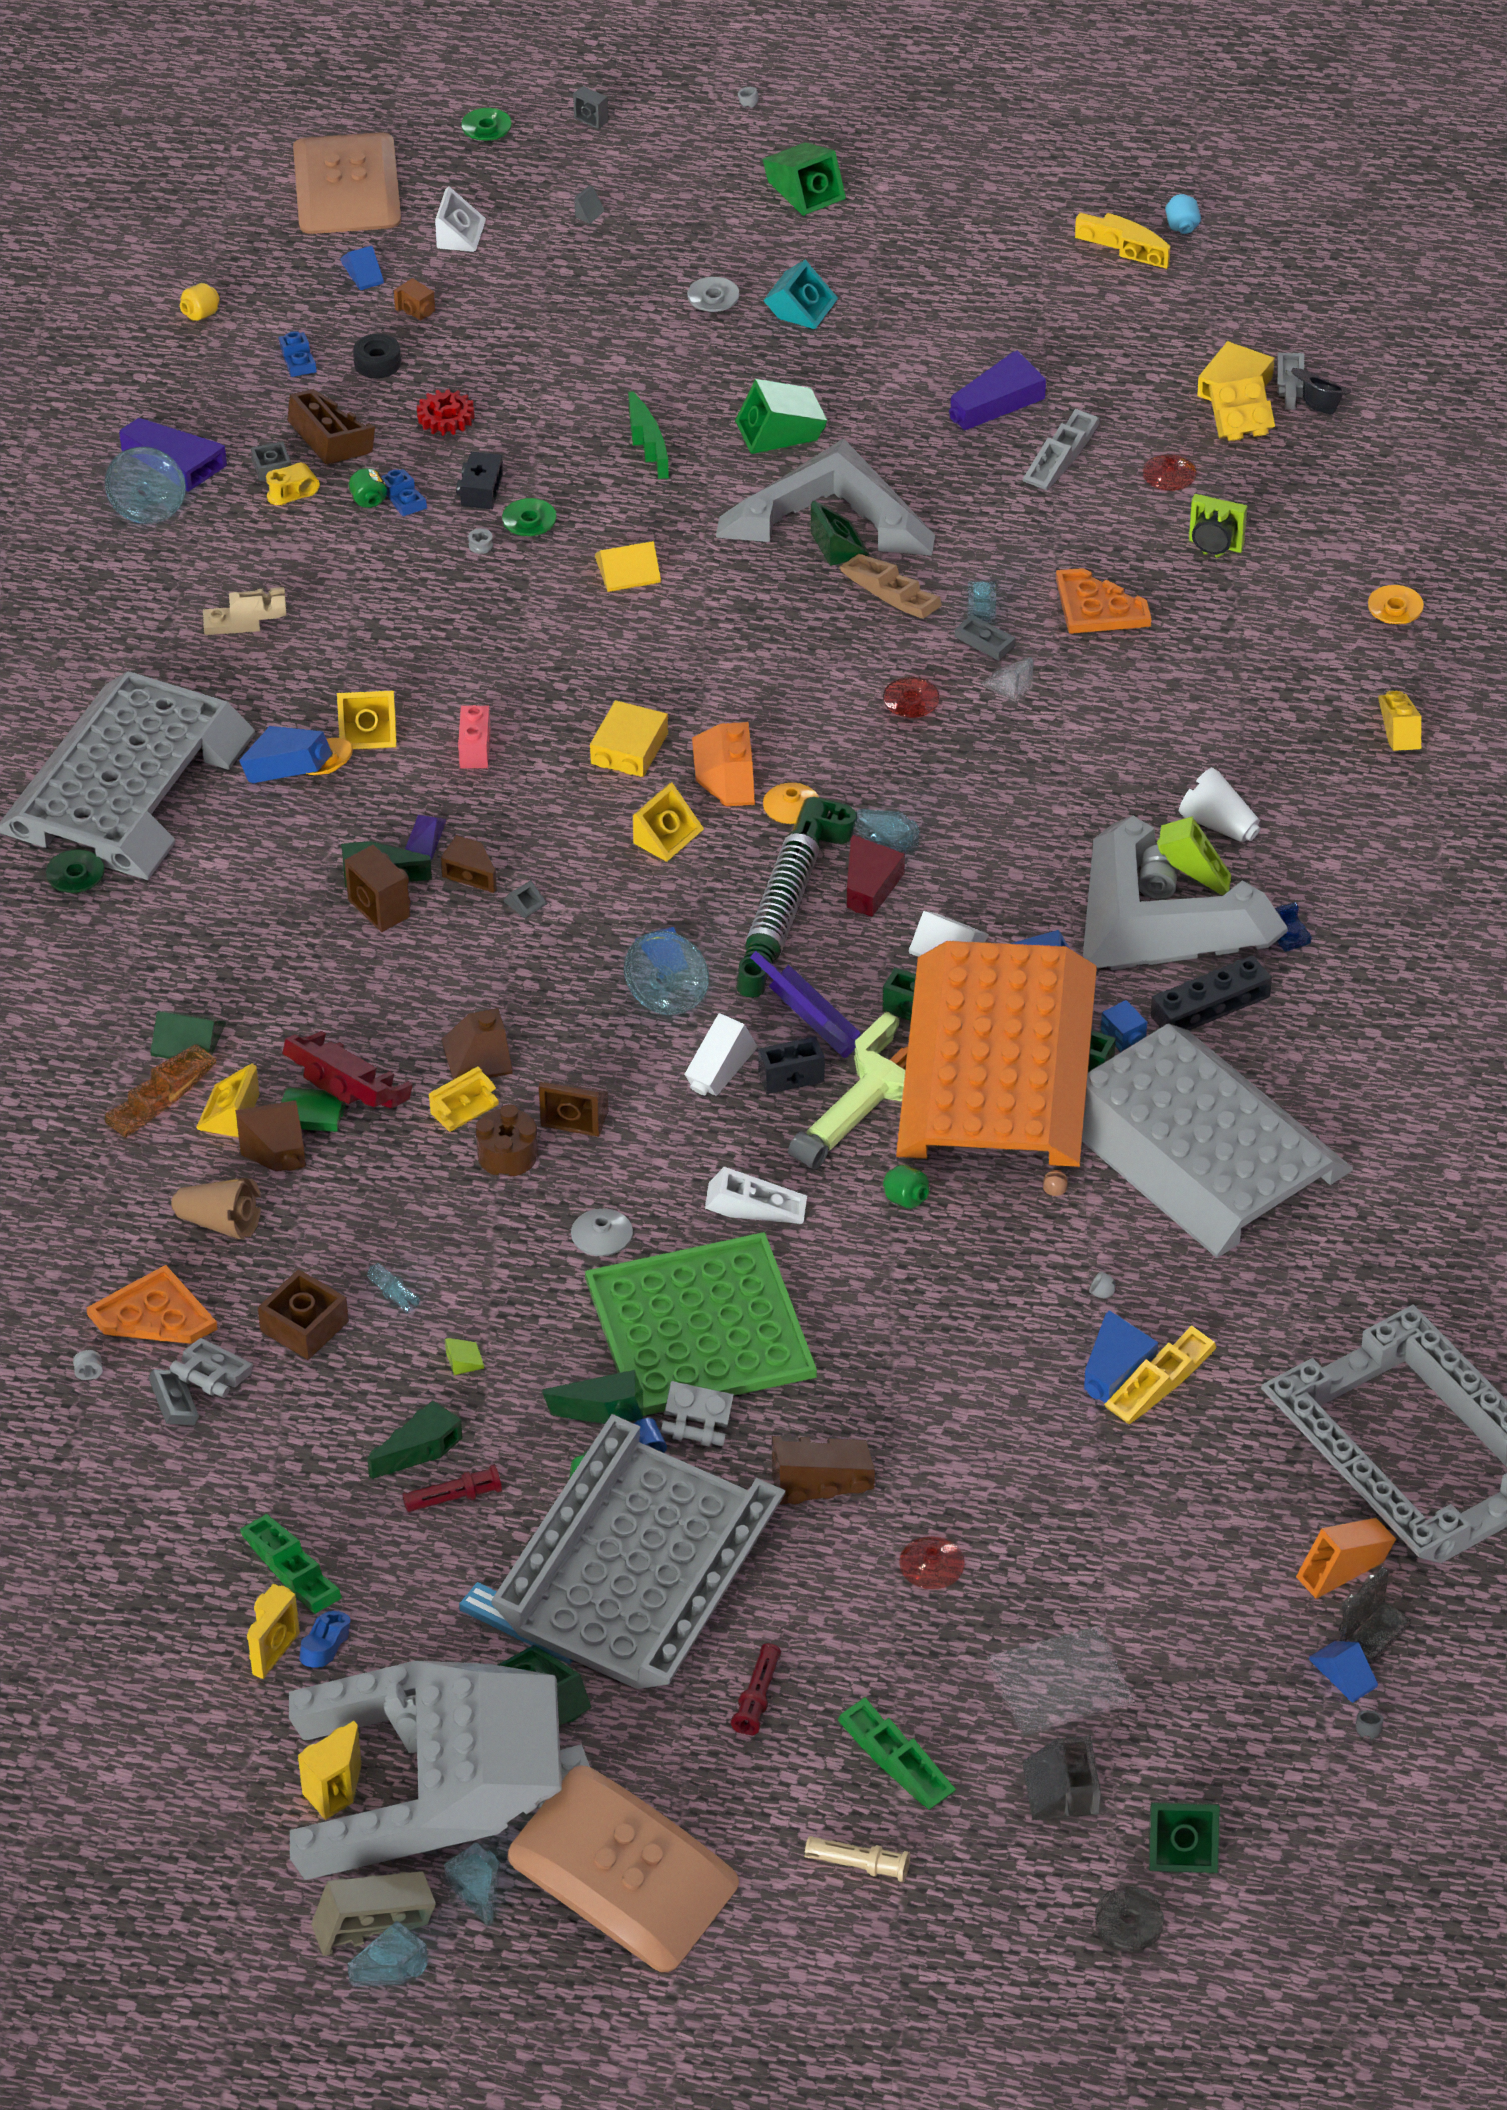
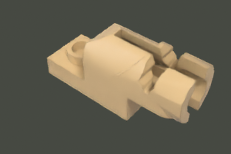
(245, 611)

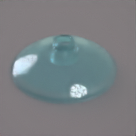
(147, 471)
(675, 963)

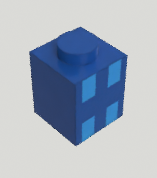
(1123, 1024)

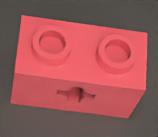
(474, 737)

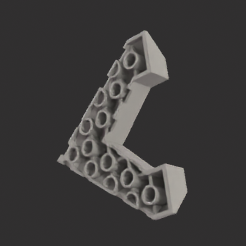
(837, 472)
(1134, 933)

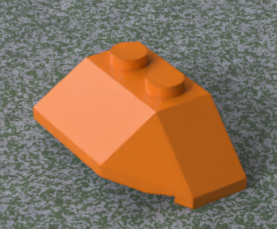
(725, 763)

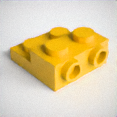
(1241, 408)
(274, 1630)

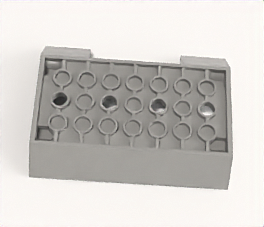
(103, 749)

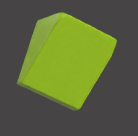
(463, 1356)

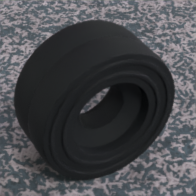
(380, 366)

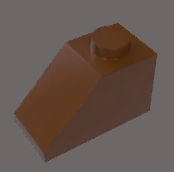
(468, 864)

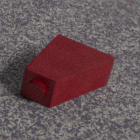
(871, 874)

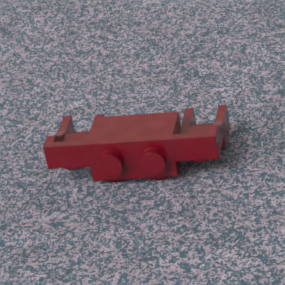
(344, 1073)

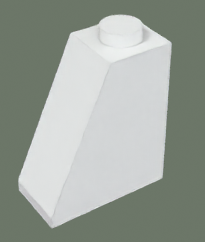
(720, 1056)

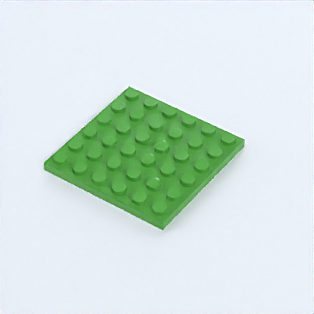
(702, 1320)

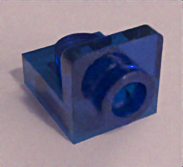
(1297, 933)

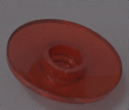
(1169, 472)
(911, 697)
(929, 1571)

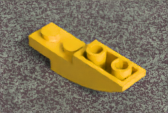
(1123, 234)

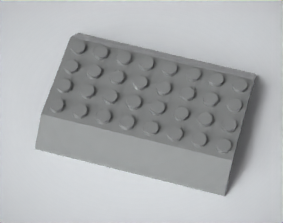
(1199, 1137)
(632, 1559)

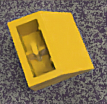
(331, 1770)

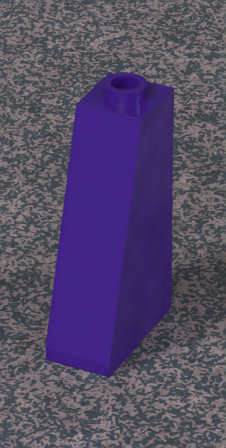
(998, 391)
(193, 454)

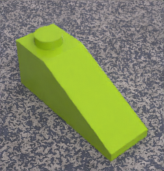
(1193, 854)

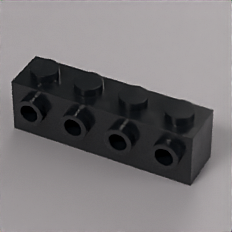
(1212, 995)

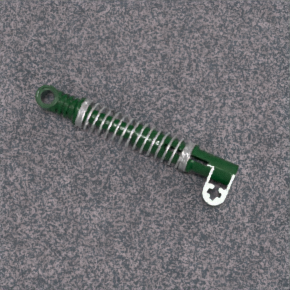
(812, 825)

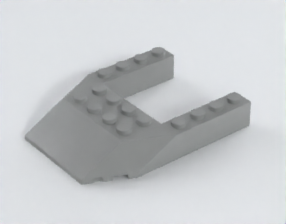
(481, 1758)

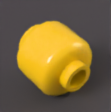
(199, 301)

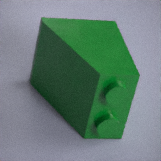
(806, 176)
(779, 416)

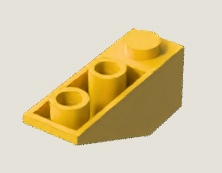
(1401, 721)

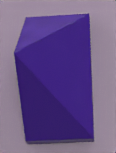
(425, 835)

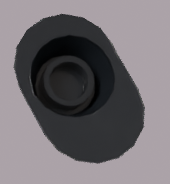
(1320, 393)

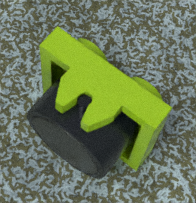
(1217, 525)

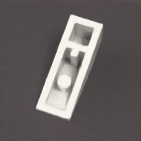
(752, 1198)

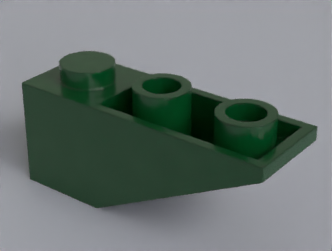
(420, 1440)

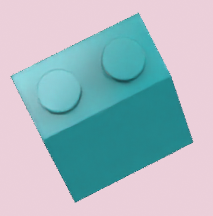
(801, 296)

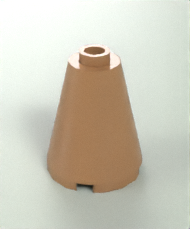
(220, 1206)

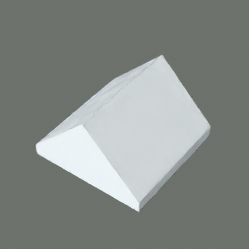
(457, 223)
(936, 929)

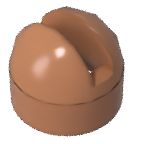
(1055, 1183)

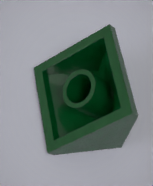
(835, 535)
(179, 1031)
(1184, 1837)

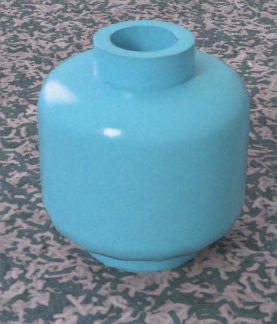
(1183, 212)

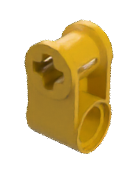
(293, 482)

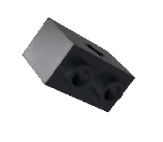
(480, 480)
(791, 1065)

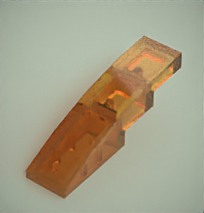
(167, 1085)

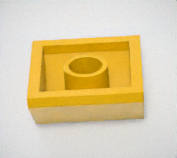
(628, 566)
(367, 719)
(665, 824)
(228, 1095)

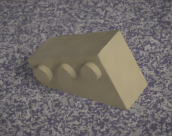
(370, 1906)

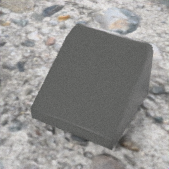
(588, 205)
(525, 899)

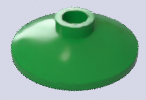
(486, 124)
(529, 517)

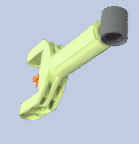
(878, 1080)

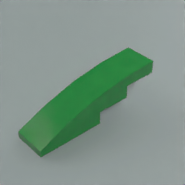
(647, 433)
(290, 1563)
(896, 1755)

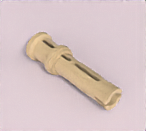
(873, 1860)

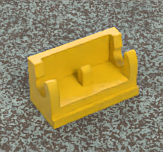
(463, 1099)

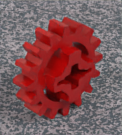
(445, 412)

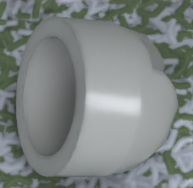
(748, 97)
(1102, 1286)

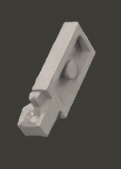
(1288, 384)
(402, 1714)

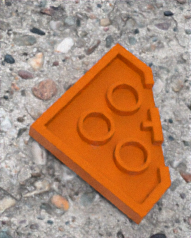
(1097, 604)
(153, 1310)

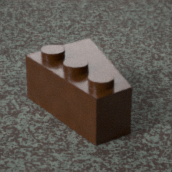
(327, 429)
(821, 1469)

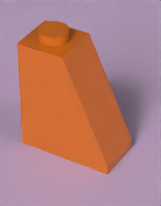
(1344, 1554)

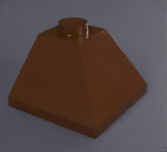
(478, 1042)
(573, 1108)
(272, 1136)

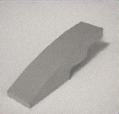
(1061, 450)

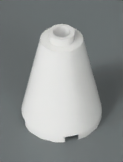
(1220, 808)

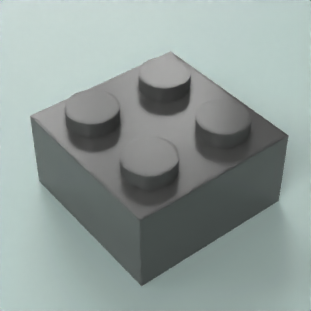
(590, 107)
(268, 458)

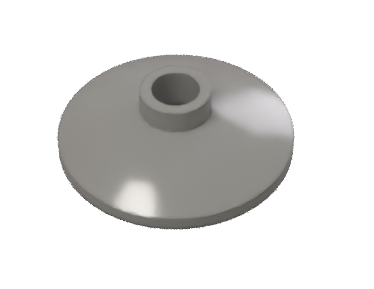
(713, 294)
(601, 1232)

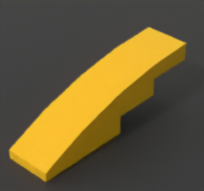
(1161, 1375)

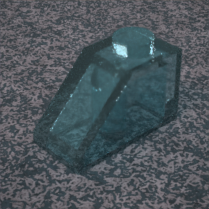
(982, 600)
(888, 829)
(475, 1880)
(389, 1959)

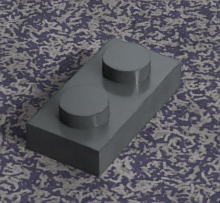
(985, 637)
(173, 1398)

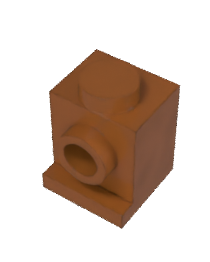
(414, 299)

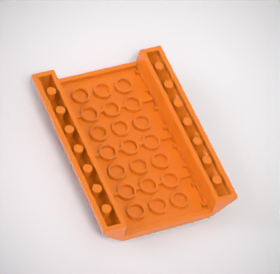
(998, 1050)

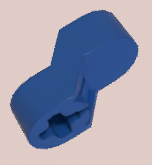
(324, 1639)

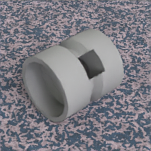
(1157, 875)

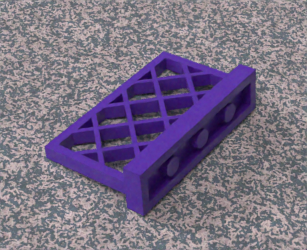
(811, 1006)

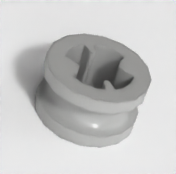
(480, 541)
(93, 1362)

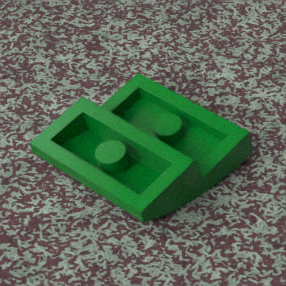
(316, 1108)

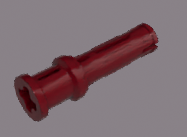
(414, 1501)
(751, 1712)

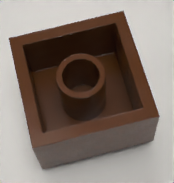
(377, 888)
(303, 1314)

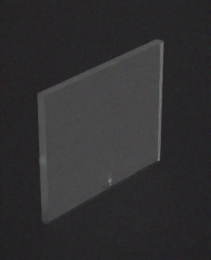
(1060, 1680)

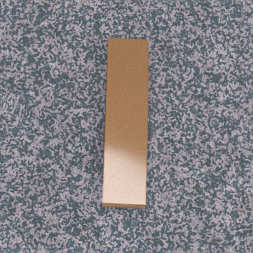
(887, 584)

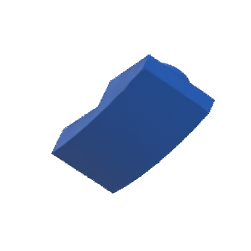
(297, 354)
(403, 493)

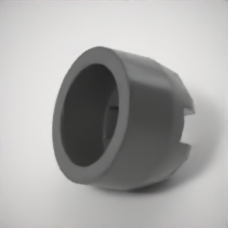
(1369, 1723)

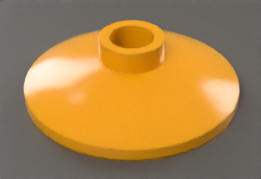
(1395, 604)
(341, 753)
(786, 800)

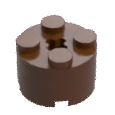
(507, 1141)

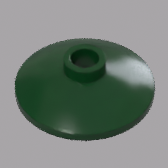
(75, 871)

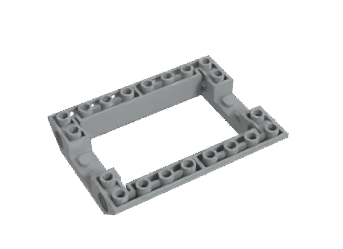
(1415, 1340)

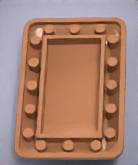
(346, 183)
(624, 1868)

